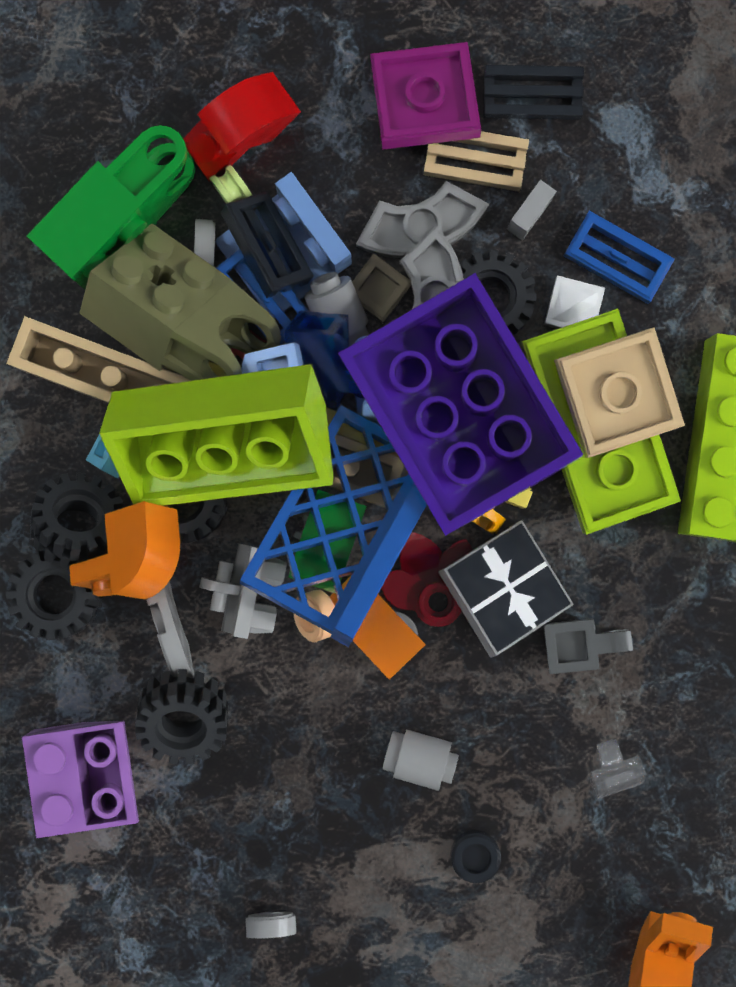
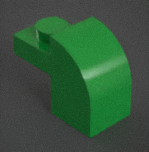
(312, 560)

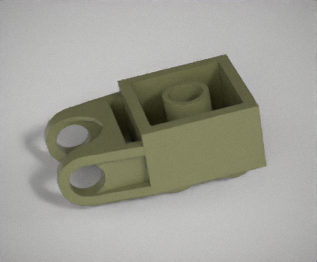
(174, 307)

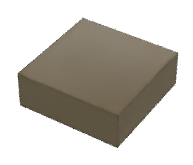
(380, 288)

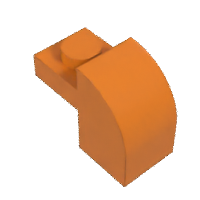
(140, 555)
(668, 950)

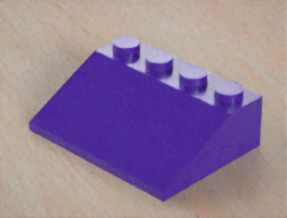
(461, 404)

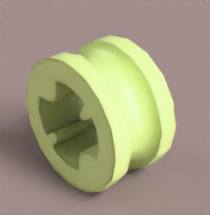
(230, 185)

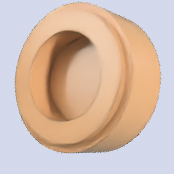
(322, 603)

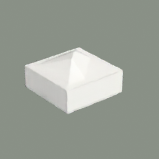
(572, 302)

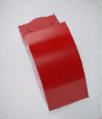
(238, 120)

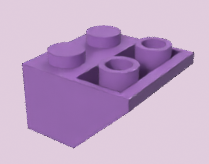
(80, 777)

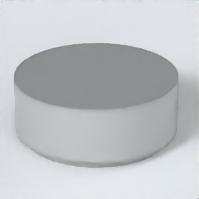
(205, 240)
(270, 924)

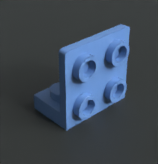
(309, 229)

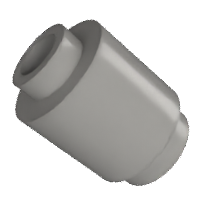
(338, 296)
(420, 759)

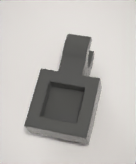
(576, 646)

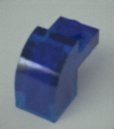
(320, 341)

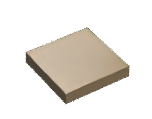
(619, 392)

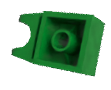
(114, 204)

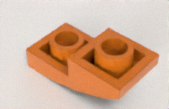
(385, 637)

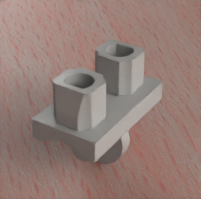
(241, 611)

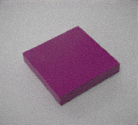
(425, 95)

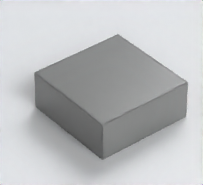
(531, 210)

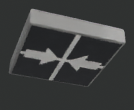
(506, 588)

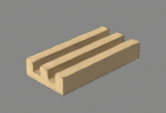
(488, 140)

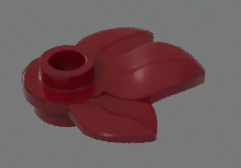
(420, 578)

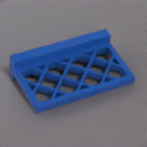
(377, 557)

